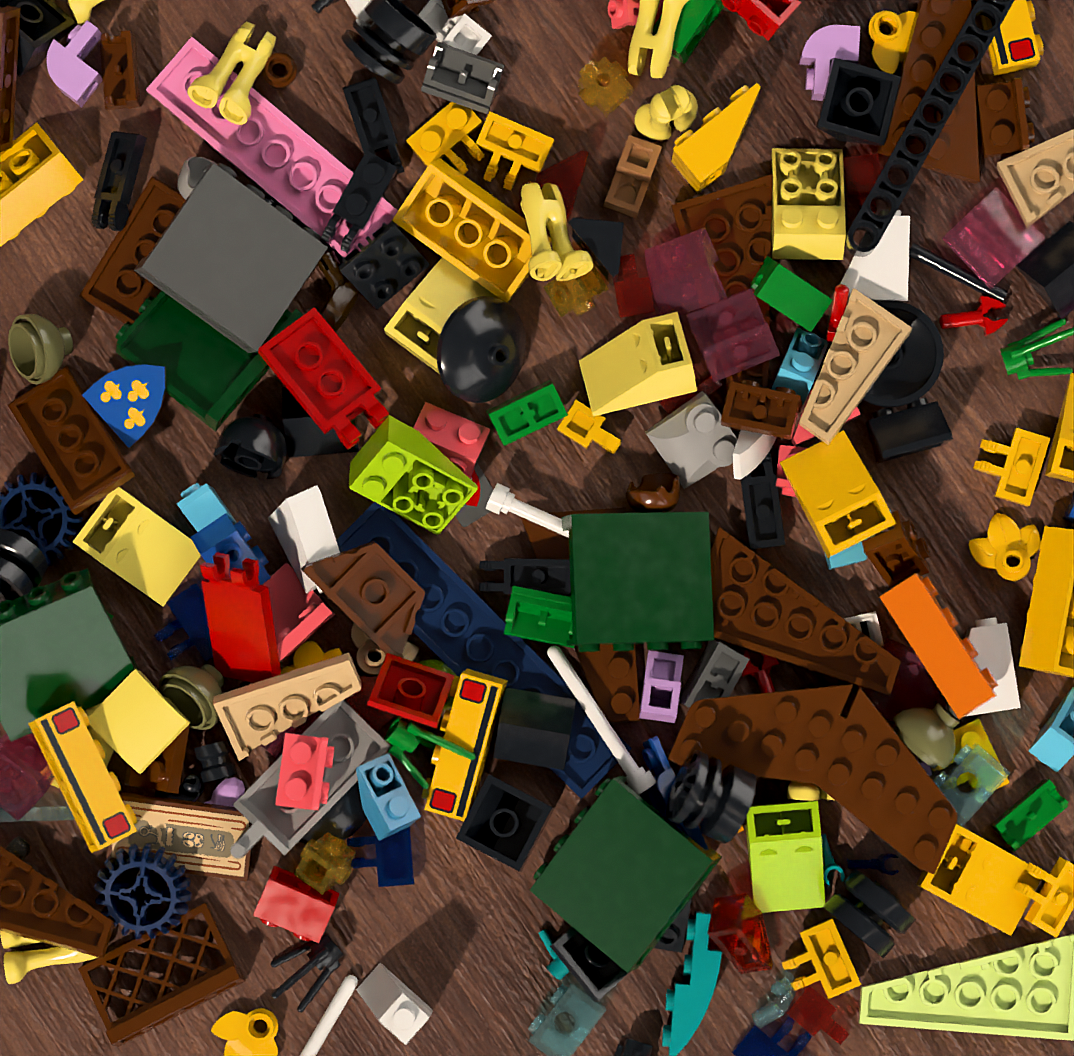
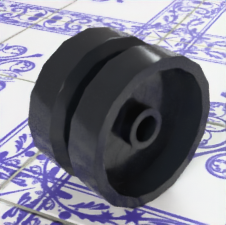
(20, 565)
(871, 910)

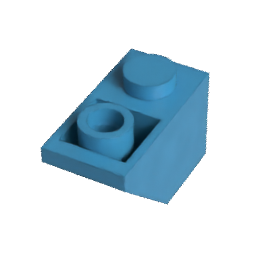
(385, 797)

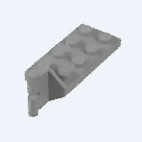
(284, 826)

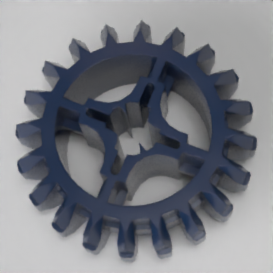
(28, 504)
(157, 891)

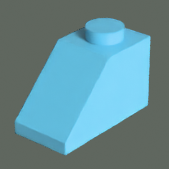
(1056, 738)

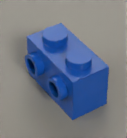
(230, 539)

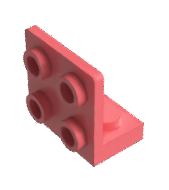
(294, 612)

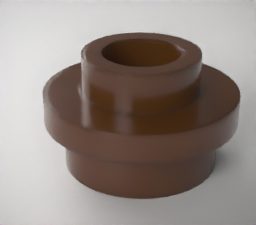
(274, 60)

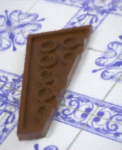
(929, 42)
(741, 235)
(778, 618)
(608, 672)
(47, 913)

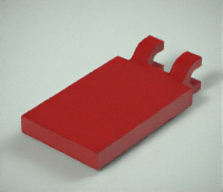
(324, 376)
(239, 620)

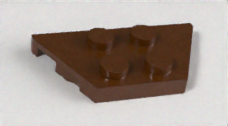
(371, 593)

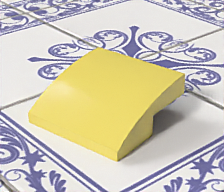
(138, 721)

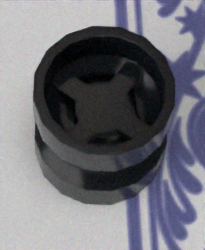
(215, 761)

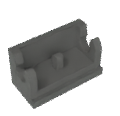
(462, 78)
(713, 674)

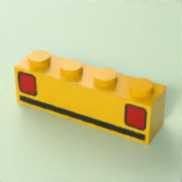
(1014, 43)
(472, 728)
(83, 777)

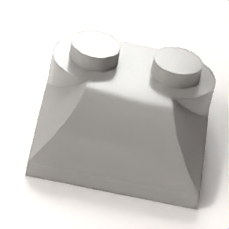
(693, 440)

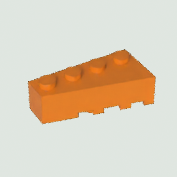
(939, 646)

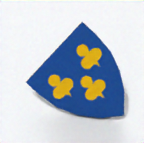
(129, 399)

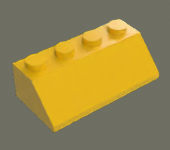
(32, 180)
(468, 229)
(1050, 618)

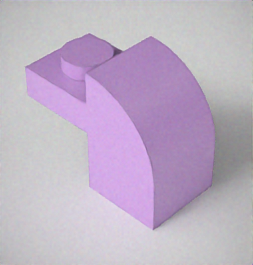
(821, 48)
(67, 66)
(661, 687)

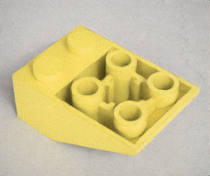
(808, 204)
(428, 307)
(639, 366)
(138, 545)

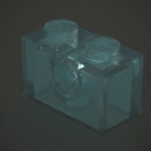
(988, 774)
(583, 1009)

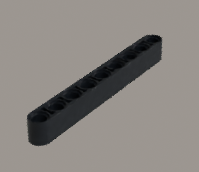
(923, 130)

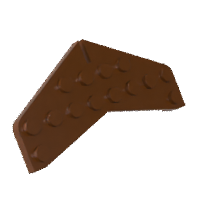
(850, 758)

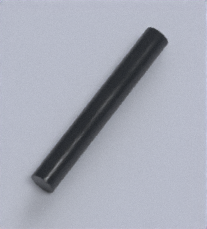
(955, 272)

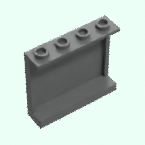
(232, 258)

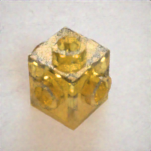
(607, 97)
(573, 295)
(325, 863)

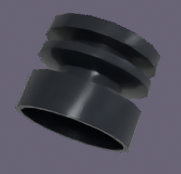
(384, 43)
(711, 796)

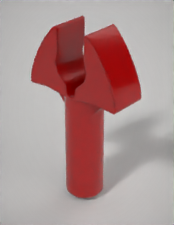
(838, 308)
(975, 317)
(762, 677)

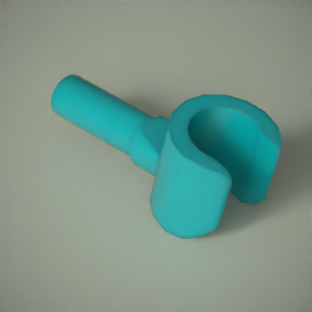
(829, 862)
(556, 966)

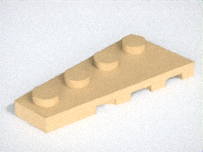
(1040, 176)
(858, 355)
(268, 707)

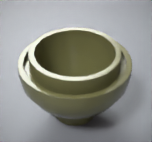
(38, 347)
(193, 692)
(928, 733)

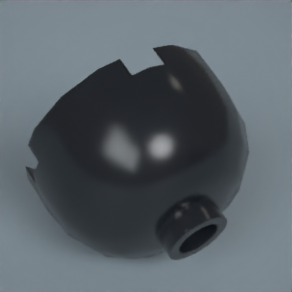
(252, 446)

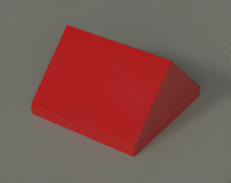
(411, 690)

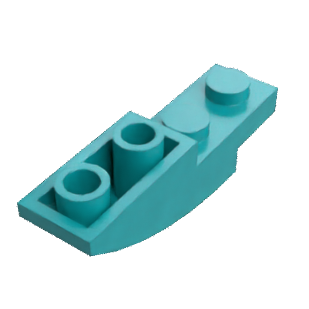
(691, 999)

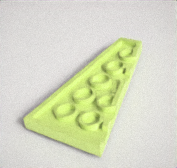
(1001, 993)

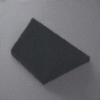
(858, 103)
(601, 241)
(1052, 270)
(304, 435)
(534, 728)
(587, 963)

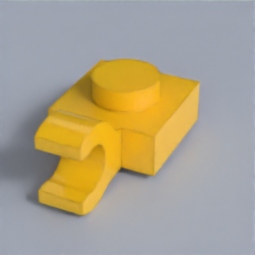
(584, 428)

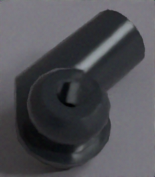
(189, 790)

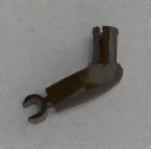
(342, 292)

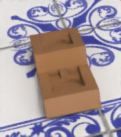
(632, 176)

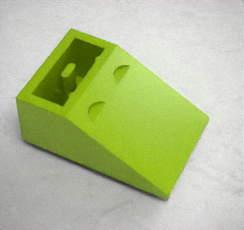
(410, 476)
(785, 856)

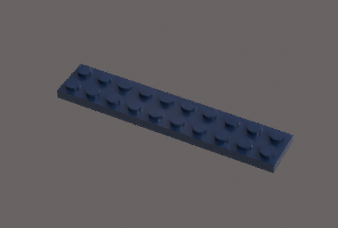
(472, 637)

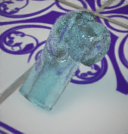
(778, 1006)

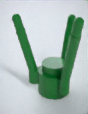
(1018, 354)
(407, 736)

